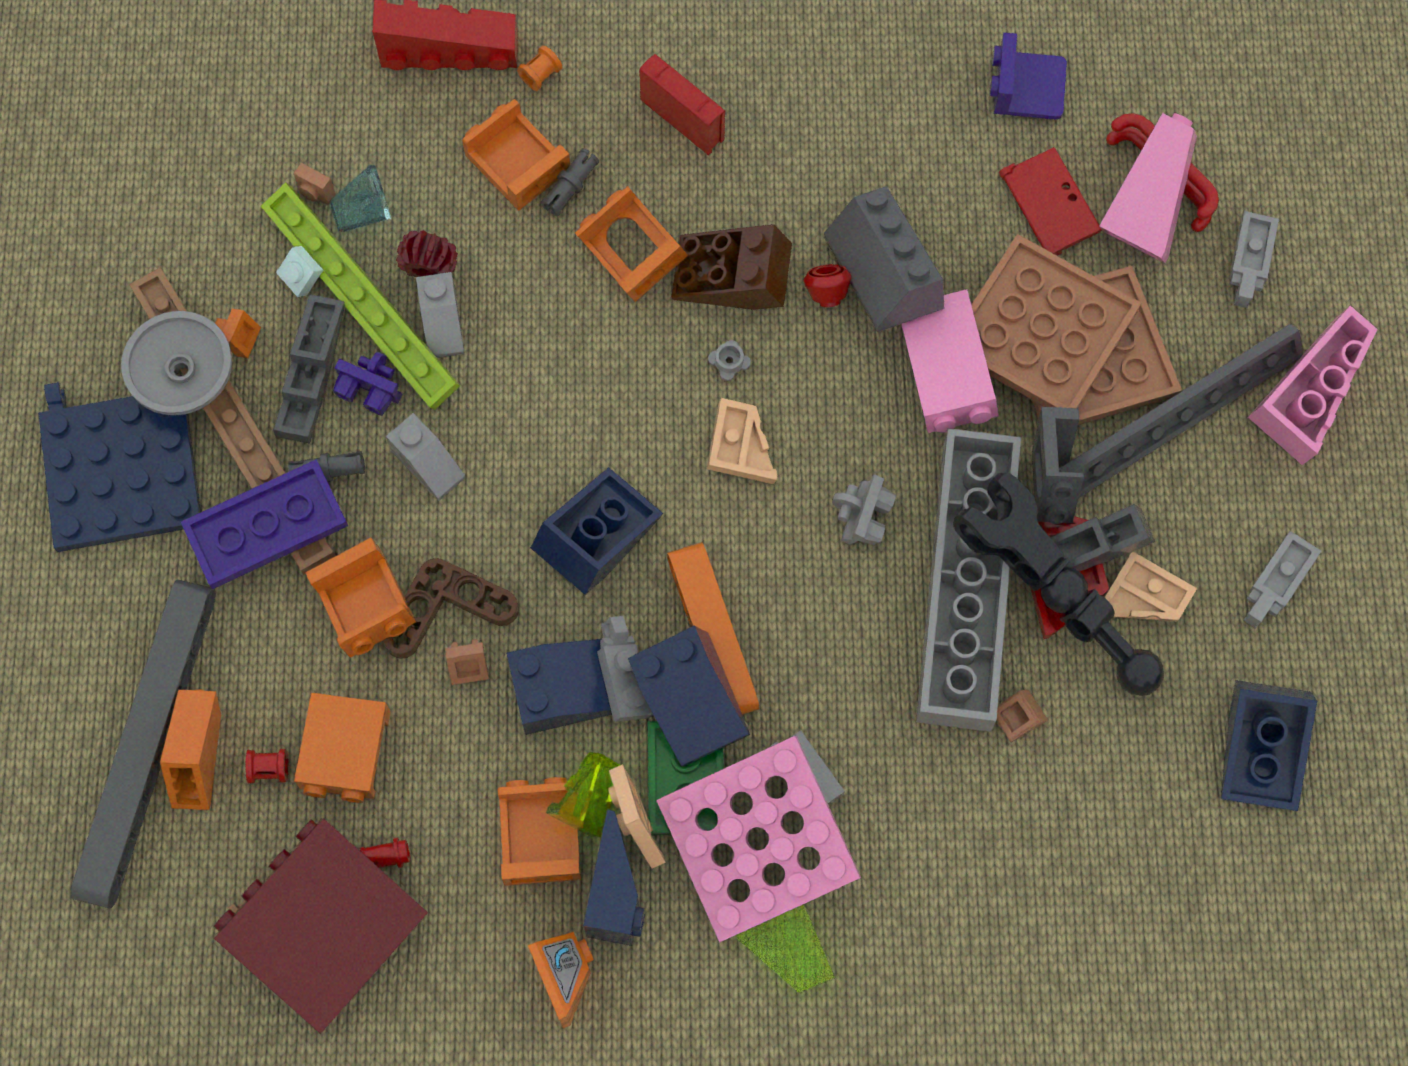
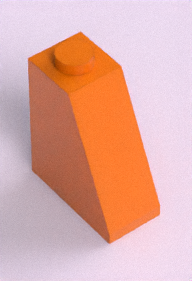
(191, 749)

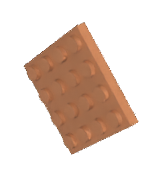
(1048, 324)
(1137, 368)

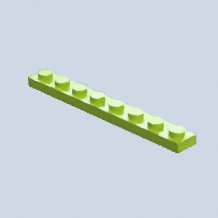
(361, 297)

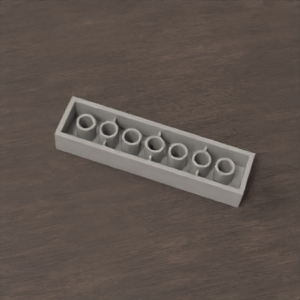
(965, 590)

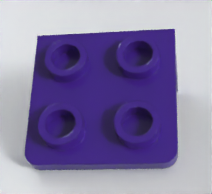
(1027, 82)

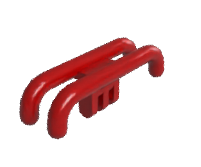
(1197, 188)

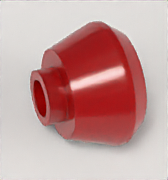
(828, 284)

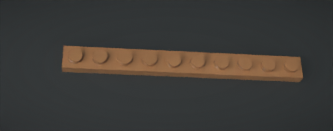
(230, 417)

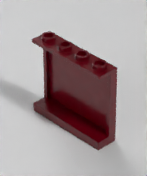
(319, 924)

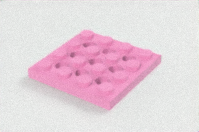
(713, 880)

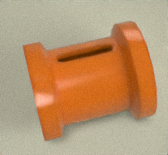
(539, 68)

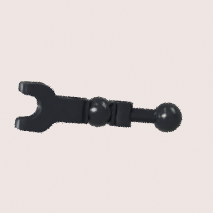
(1041, 564)

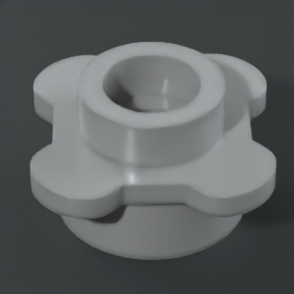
(729, 350)

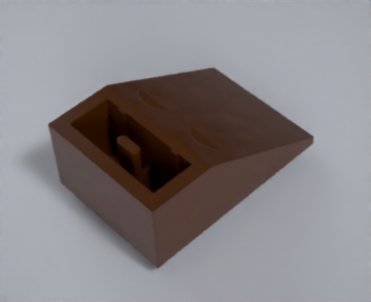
(734, 268)

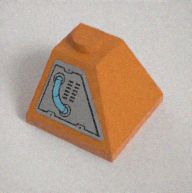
(563, 971)

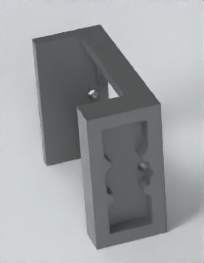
(1055, 491)

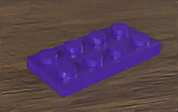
(264, 524)

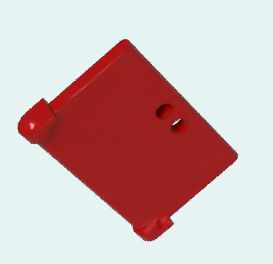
(1054, 213)

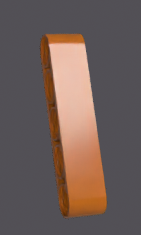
(707, 611)

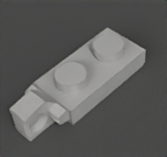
(1252, 255)
(1280, 578)
(620, 682)

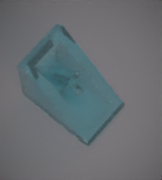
(360, 202)

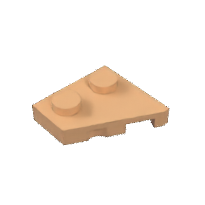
(739, 444)
(1148, 592)
(633, 817)

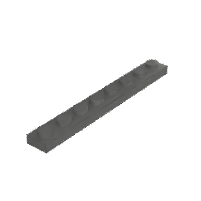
(1187, 408)

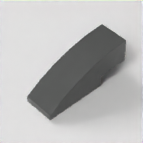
(1105, 538)

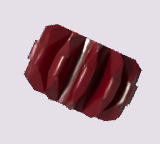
(426, 254)

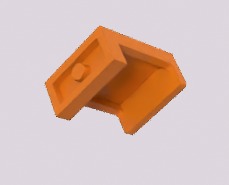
(514, 155)
(361, 597)
(341, 747)
(534, 843)

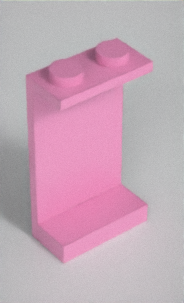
(950, 366)

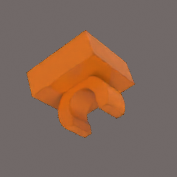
(239, 331)

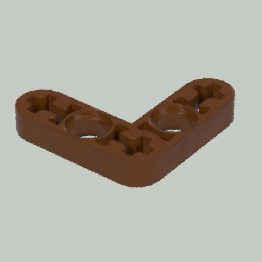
(449, 591)

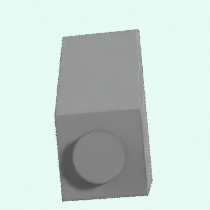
(440, 314)
(425, 456)

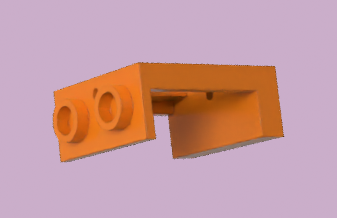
(594, 232)

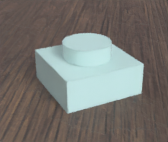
(299, 271)

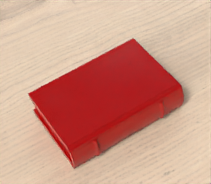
(681, 104)

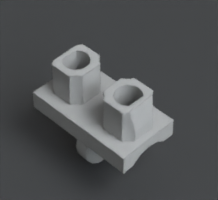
(857, 509)

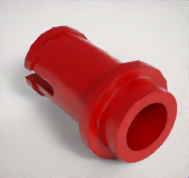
(388, 854)

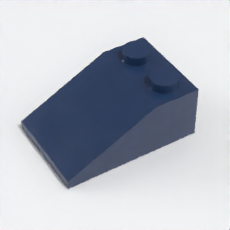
(595, 530)
(558, 684)
(689, 694)
(1267, 745)
(613, 899)

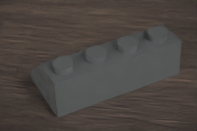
(885, 260)

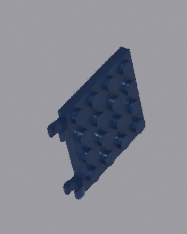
(115, 471)

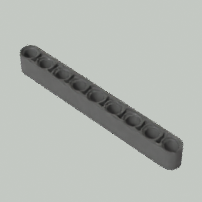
(141, 745)

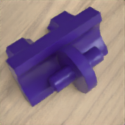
(380, 390)

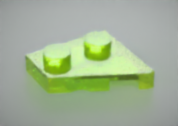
(587, 796)
(790, 949)

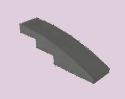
(310, 368)

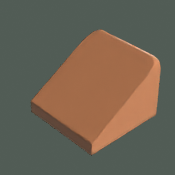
(1019, 715)

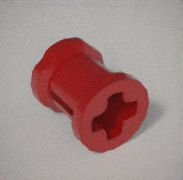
(266, 766)

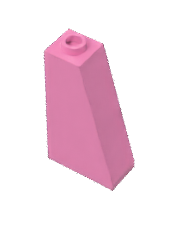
(1152, 193)

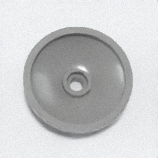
(165, 347)

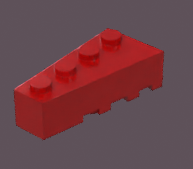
(443, 37)

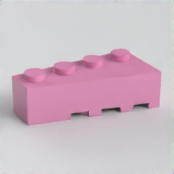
(1309, 394)

